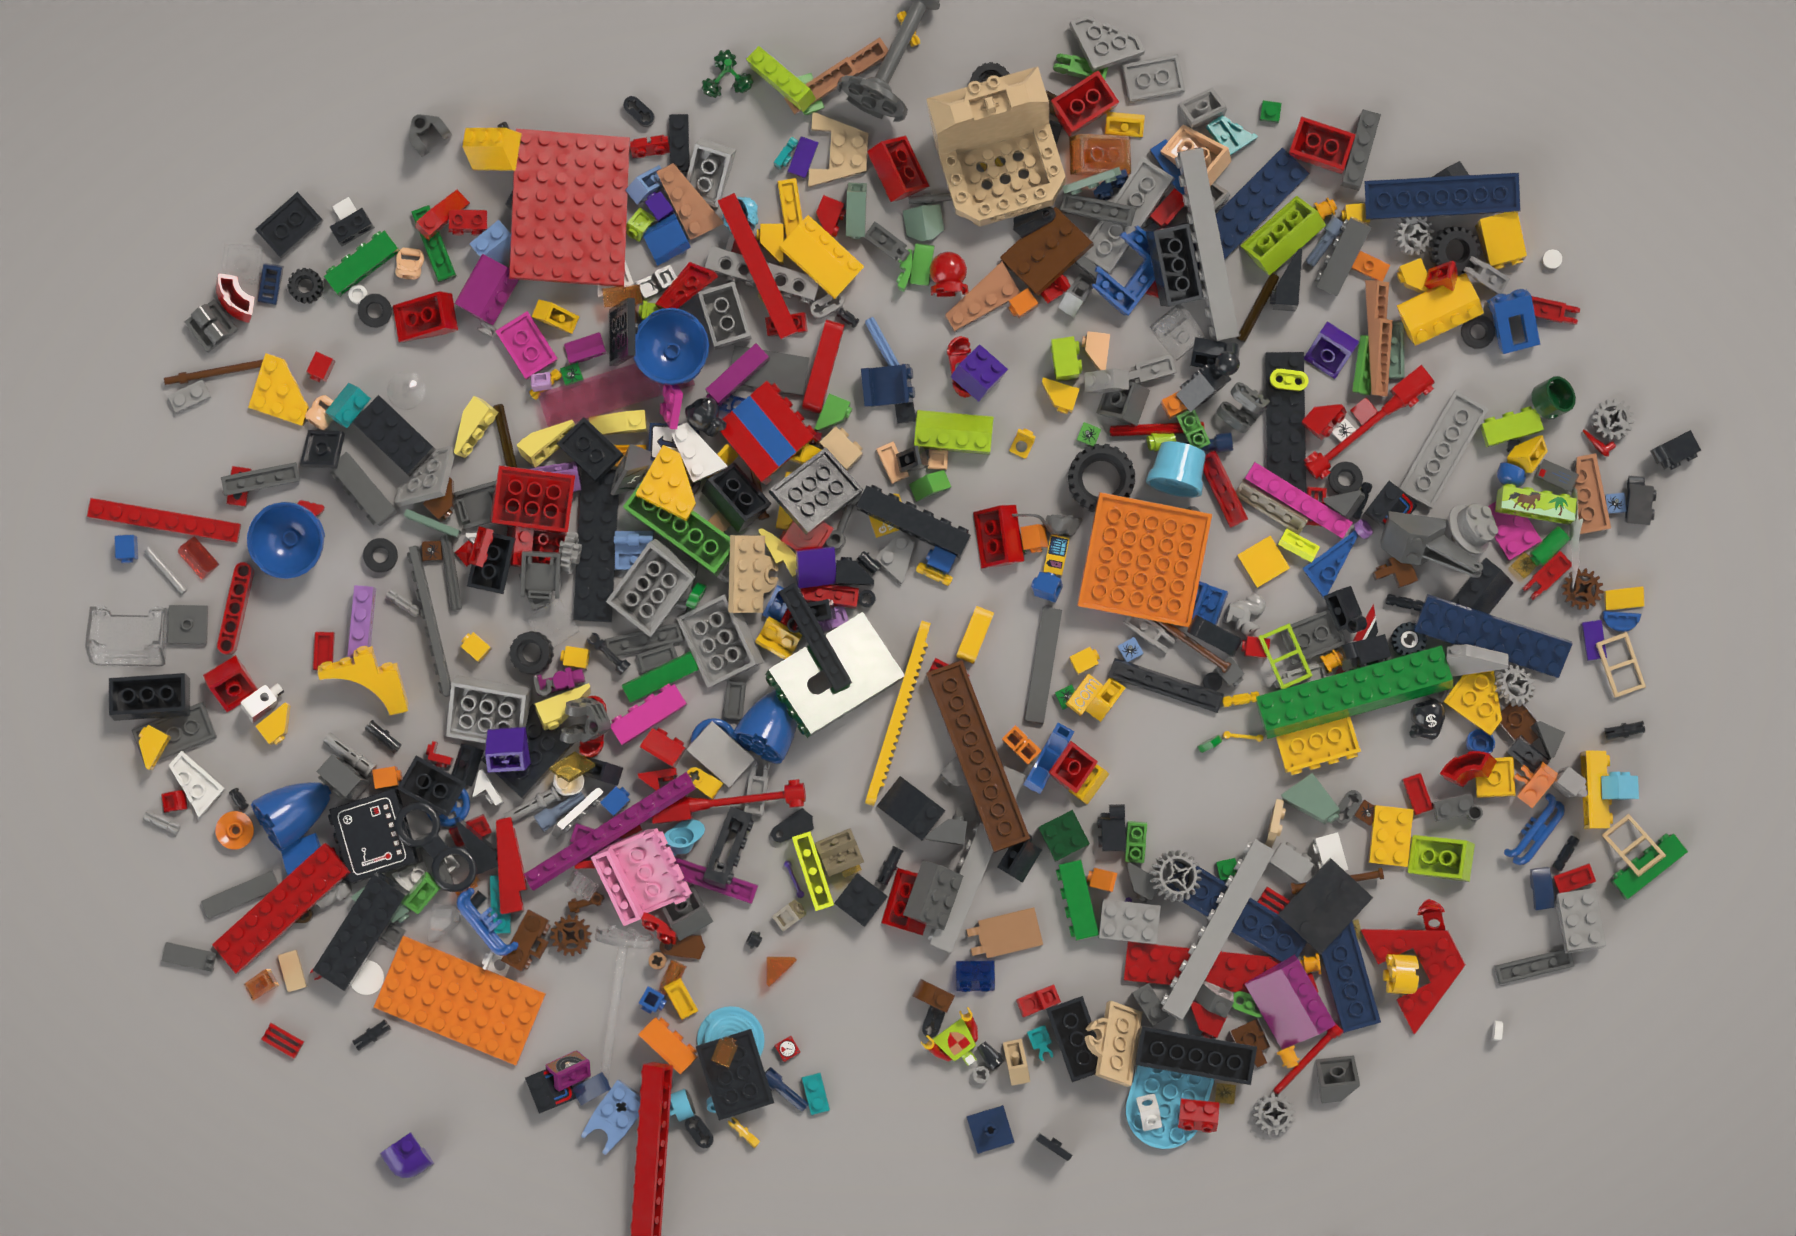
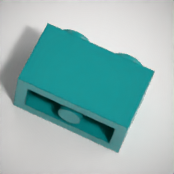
(347, 405)

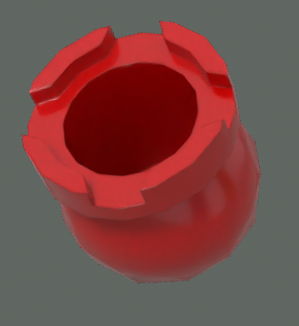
(948, 273)

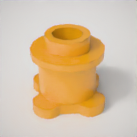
(1325, 208)
(1332, 660)
(1311, 964)
(1288, 1057)

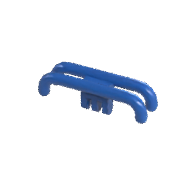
(1537, 831)
(483, 924)

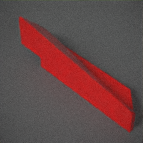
(509, 867)

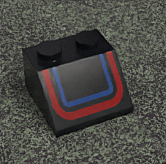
(1389, 499)
(543, 1091)

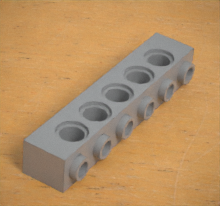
(718, 256)

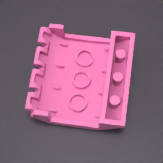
(641, 875)

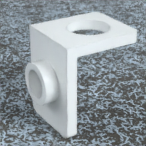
(489, 961)
(1149, 1114)

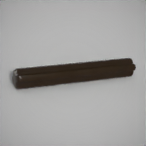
(1258, 307)
(505, 436)

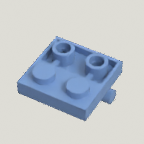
(629, 547)

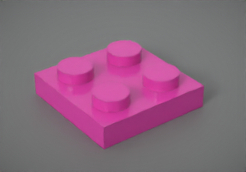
(671, 405)

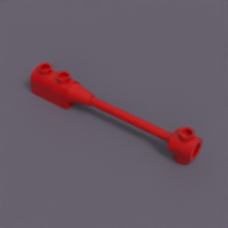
(1403, 393)
(684, 807)

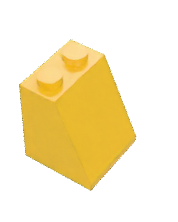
(1501, 239)

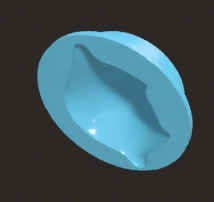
(729, 1021)

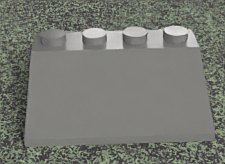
(651, 587)
(719, 641)
(485, 705)

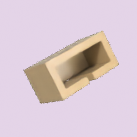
(842, 448)

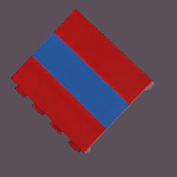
(766, 430)

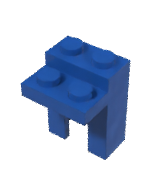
(1513, 304)

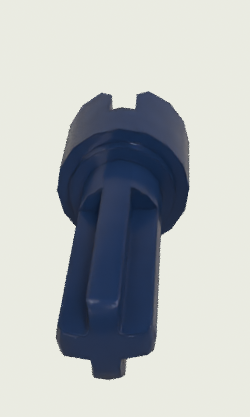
(1220, 443)
(775, 1083)

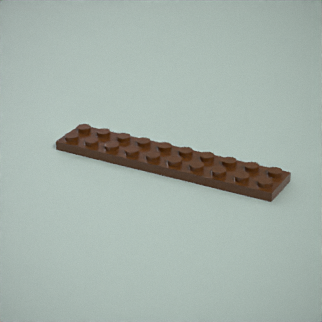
(978, 756)

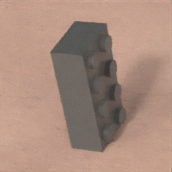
(346, 780)

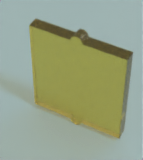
(572, 767)

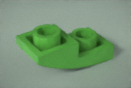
(921, 264)
(903, 278)
(1193, 429)
(1136, 842)

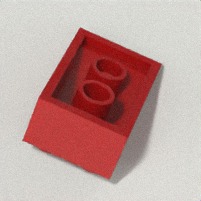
(425, 317)

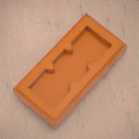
(1370, 266)

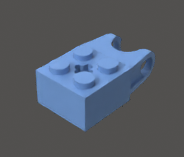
(610, 1119)

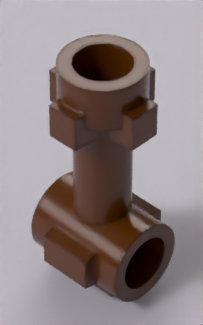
(575, 905)

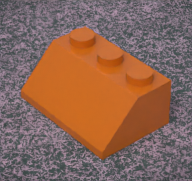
(669, 1044)

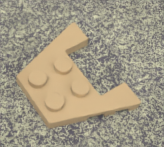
(847, 151)

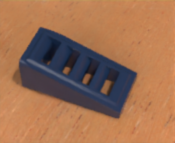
(267, 266)

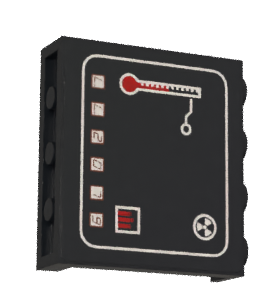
(369, 837)

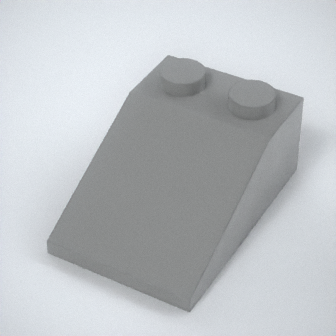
(710, 169)

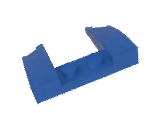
(1127, 297)

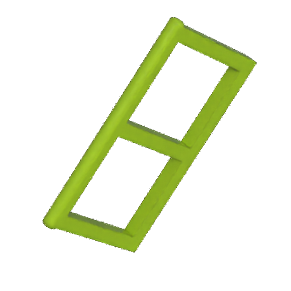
(1298, 650)

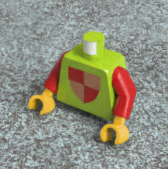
(955, 1040)

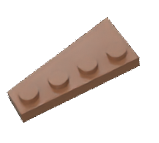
(689, 205)
(985, 297)
(1591, 496)

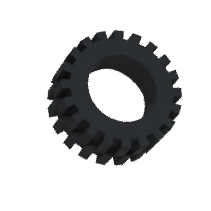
(1100, 453)

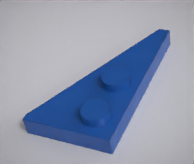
(1326, 567)

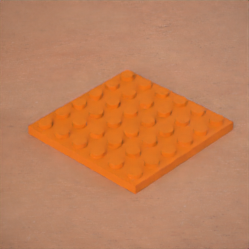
(1144, 559)

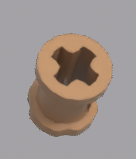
(652, 958)

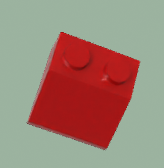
(230, 683)
(663, 747)
(1072, 767)

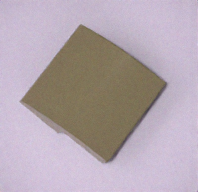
(839, 852)

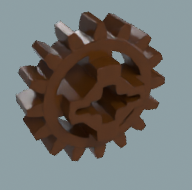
(1590, 599)
(565, 942)

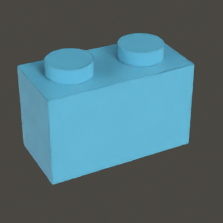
(1620, 786)

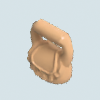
(409, 268)
(316, 414)

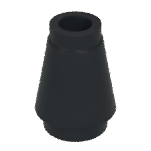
(990, 1056)

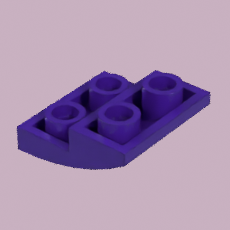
(816, 567)

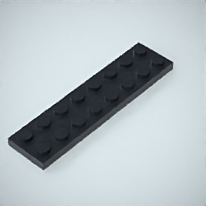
(1284, 421)
(597, 559)

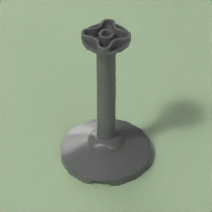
(874, 93)

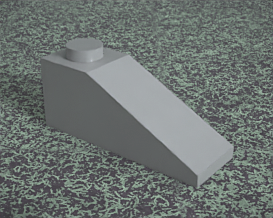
(1472, 659)

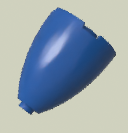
(766, 729)
(290, 811)

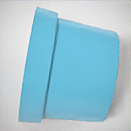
(1178, 470)

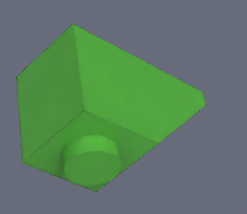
(833, 412)

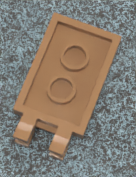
(1007, 933)

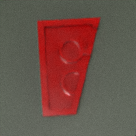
(685, 286)

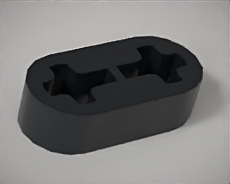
(636, 114)
(938, 1021)
(703, 1128)

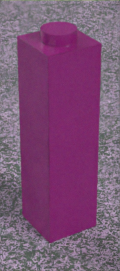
(737, 374)

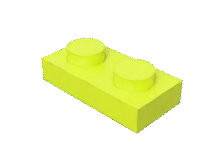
(1299, 545)

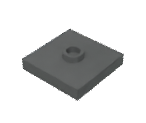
(188, 624)

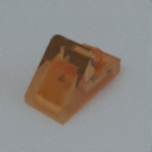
(615, 295)

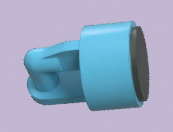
(682, 1105)

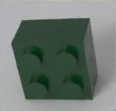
(1063, 835)

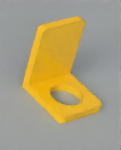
(1026, 436)

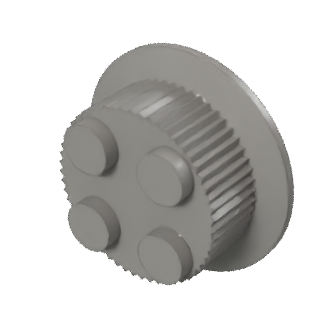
(1472, 527)

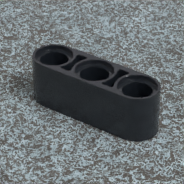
(1214, 635)

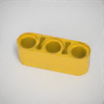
(975, 634)

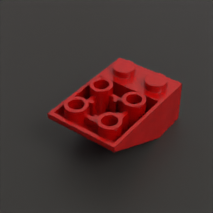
(534, 540)

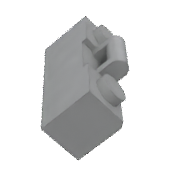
(1570, 783)

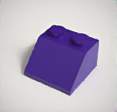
(1331, 350)

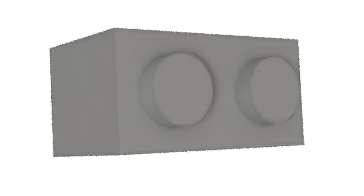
(1106, 381)
(1291, 862)

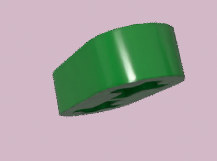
(696, 595)

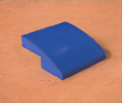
(1209, 602)
(299, 852)

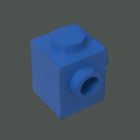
(1047, 586)
(652, 1000)

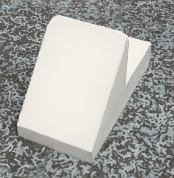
(484, 784)

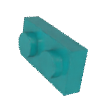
(815, 1093)

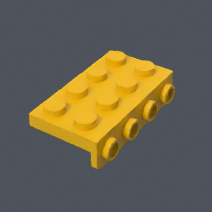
(1318, 745)

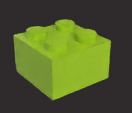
(1064, 358)

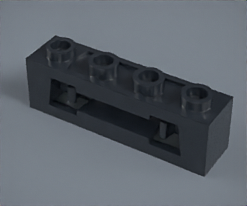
(718, 877)

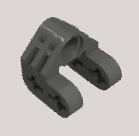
(429, 121)
(1251, 410)
(596, 724)

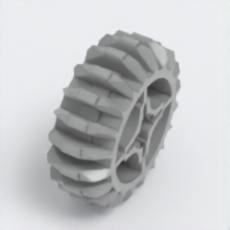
(1171, 870)

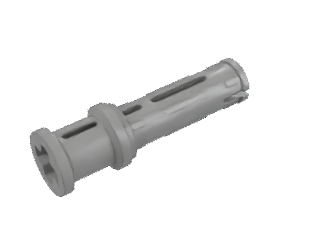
(357, 759)
(540, 801)

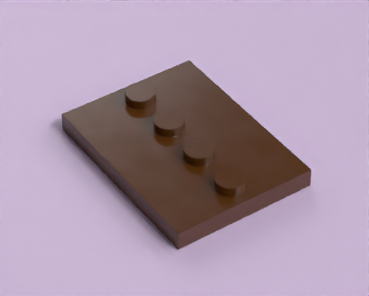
(1047, 252)

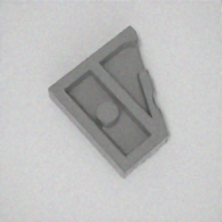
(897, 555)

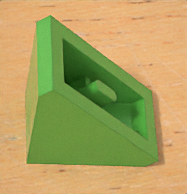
(930, 485)

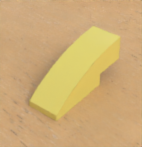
(780, 551)

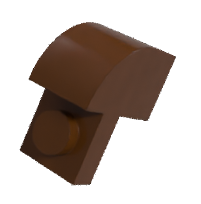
(1403, 573)
(933, 995)

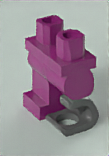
(559, 682)

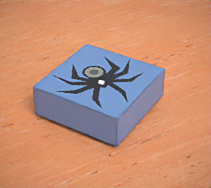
(1615, 503)
(1130, 649)

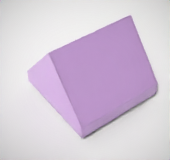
(541, 381)

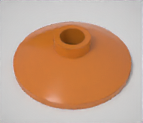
(225, 827)

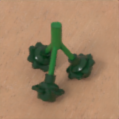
(725, 62)

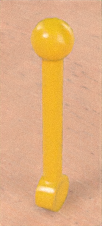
(1227, 735)

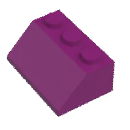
(486, 290)

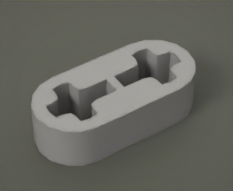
(829, 309)

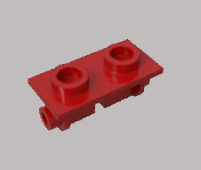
(641, 149)

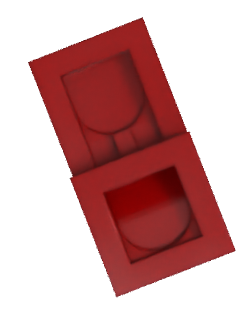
(1038, 1000)

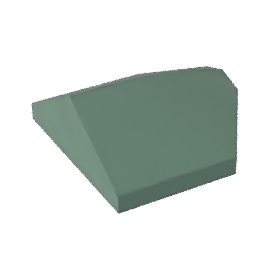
(923, 222)

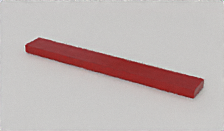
(757, 266)

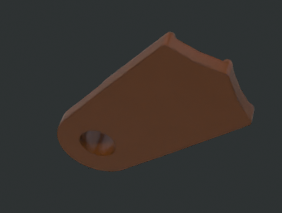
(688, 947)

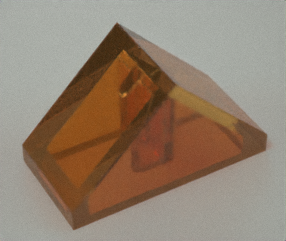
(777, 967)
(261, 984)

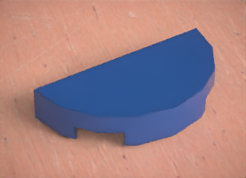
(1621, 621)

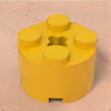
(1401, 974)

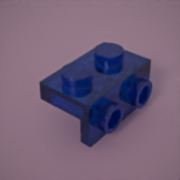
(975, 976)

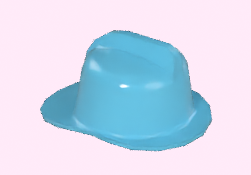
(684, 835)

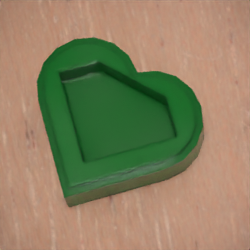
(1209, 744)

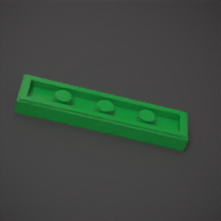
(436, 250)
(660, 677)

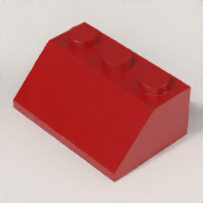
(1084, 103)
(898, 168)
(998, 536)
(897, 903)

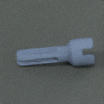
(1332, 230)
(548, 817)

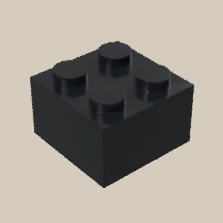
(861, 900)

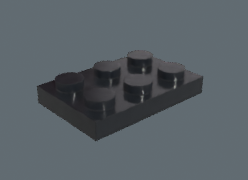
(289, 224)
(590, 449)

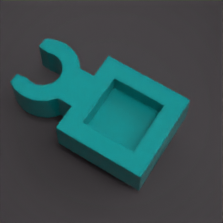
(784, 157)
(1040, 1039)

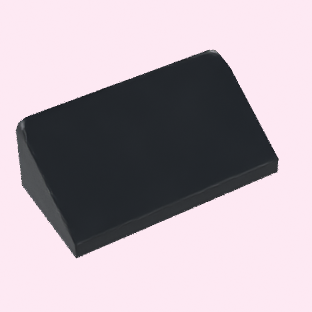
(467, 763)

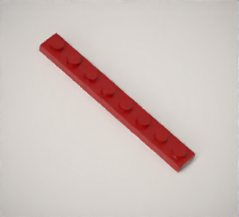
(164, 520)

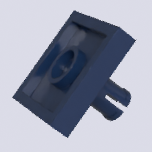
(990, 1129)

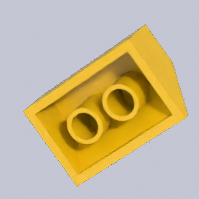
(492, 148)

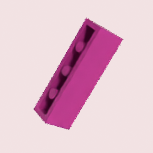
(648, 714)

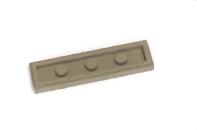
(1271, 506)

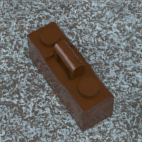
(527, 934)

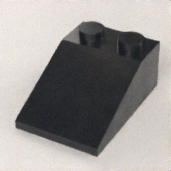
(1286, 293)
(431, 785)
(911, 808)

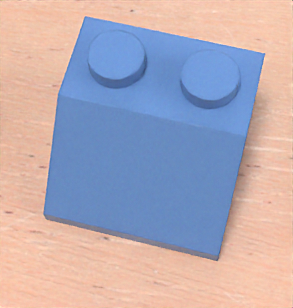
(494, 243)

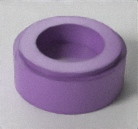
(1363, 529)

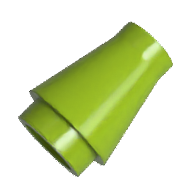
(1155, 440)

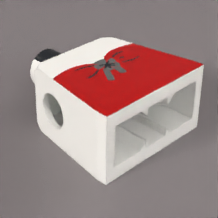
(255, 708)

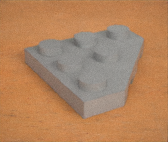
(1104, 44)
(429, 480)

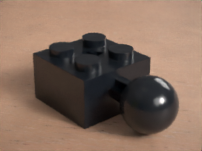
(1208, 380)

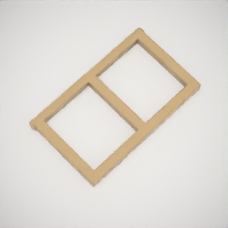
(1608, 669)
(1622, 853)

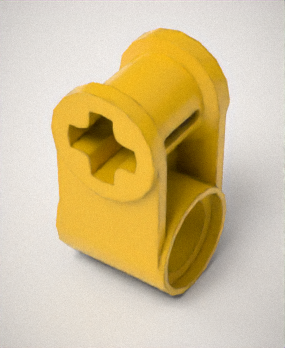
(707, 783)

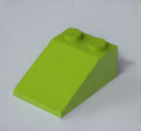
(1441, 858)

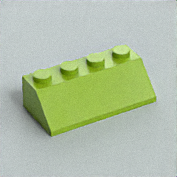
(1283, 235)
(954, 432)

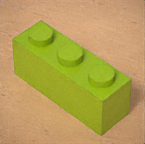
(1511, 426)

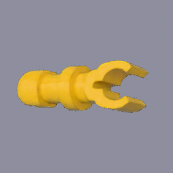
(743, 1132)

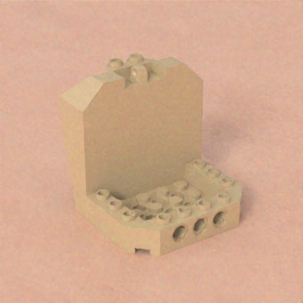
(993, 123)

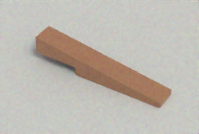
(852, 66)
(1379, 335)

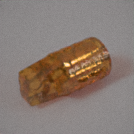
(674, 972)

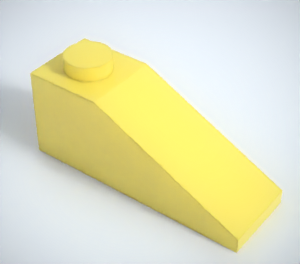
(620, 422)
(543, 443)
(552, 710)

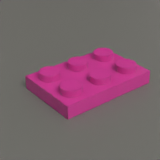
(526, 345)
(1514, 533)

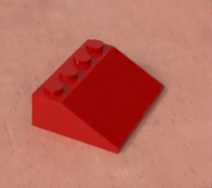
(532, 499)

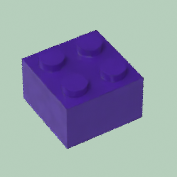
(979, 372)

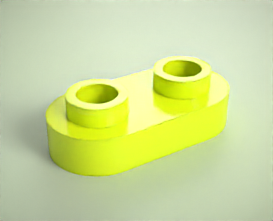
(1289, 379)

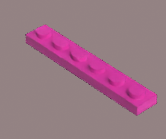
(1298, 500)

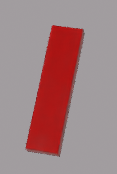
(1223, 490)

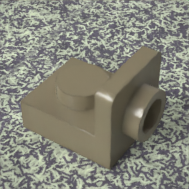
(789, 914)

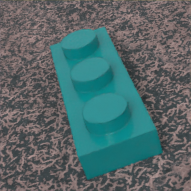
(505, 926)

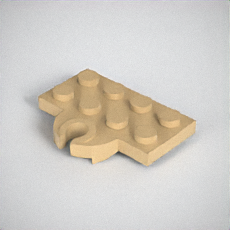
(749, 573)
(1115, 1042)

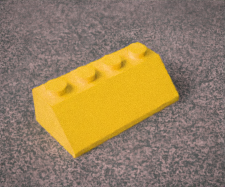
(821, 256)
(1439, 310)
(1595, 809)

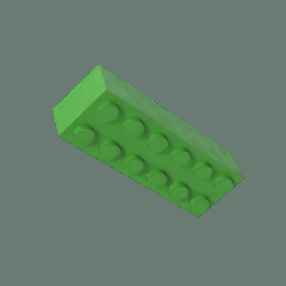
(693, 537)

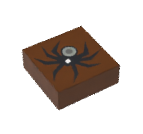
(431, 550)
(1365, 812)

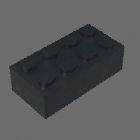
(1174, 264)
(394, 435)
(149, 696)
(1069, 1026)

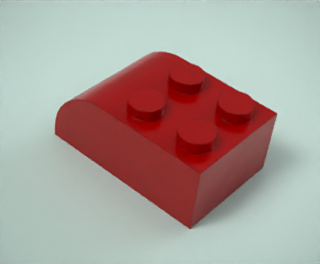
(1321, 145)

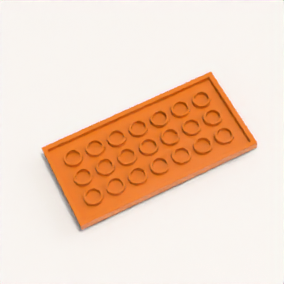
(459, 1000)

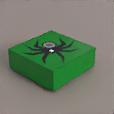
(571, 373)
(1063, 695)

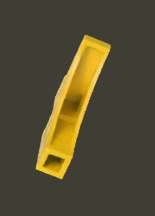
(363, 669)

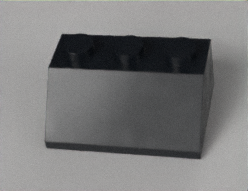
(735, 497)
(494, 573)
(1485, 591)

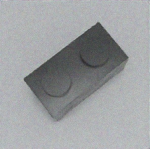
(1150, 1004)

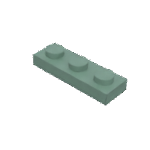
(1091, 182)

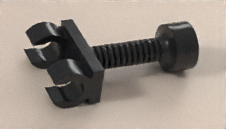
(621, 665)

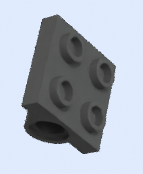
(210, 325)

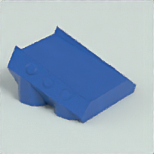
(666, 240)

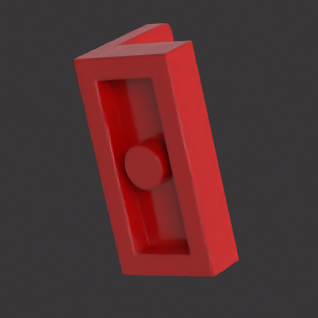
(1168, 209)

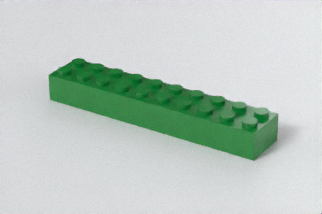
(1354, 692)

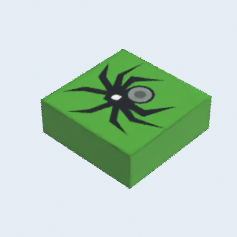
(1088, 434)

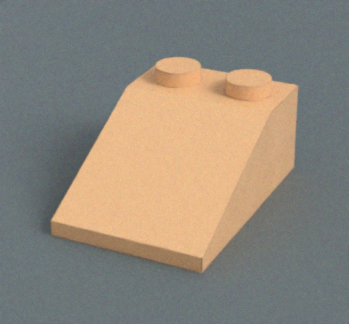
(1216, 155)

